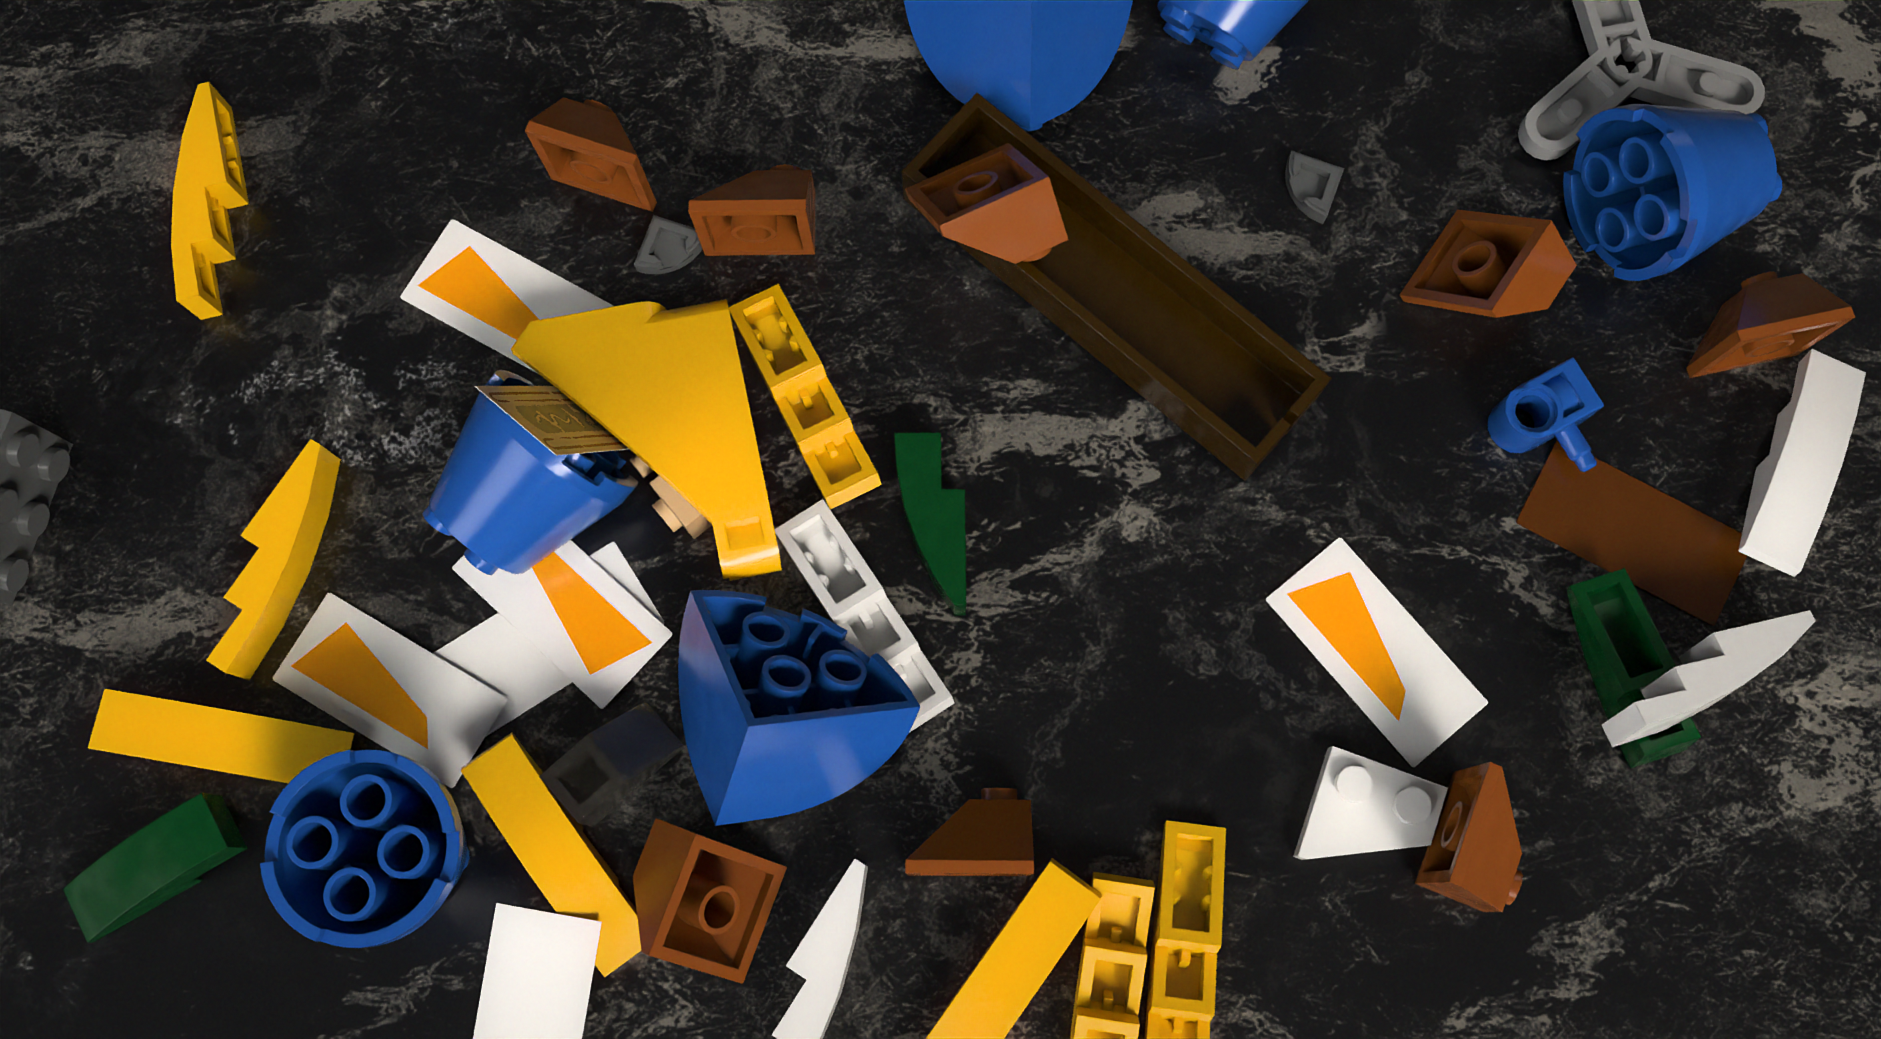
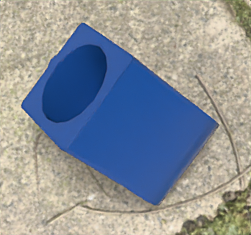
(1557, 404)

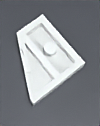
(1367, 808)

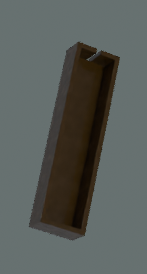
(1142, 306)

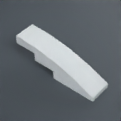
(1803, 463)
(859, 603)
(1707, 675)
(825, 959)

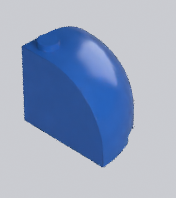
(1019, 53)
(781, 707)

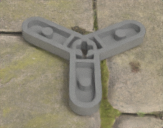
(1661, 77)

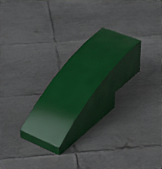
(933, 515)
(1625, 657)
(154, 865)

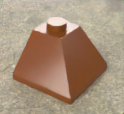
(590, 151)
(994, 205)
(758, 214)
(1492, 266)
(1768, 323)
(980, 840)
(1475, 842)
(702, 901)

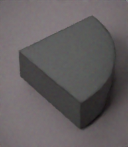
(1312, 184)
(667, 247)

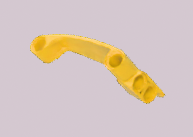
(678, 401)

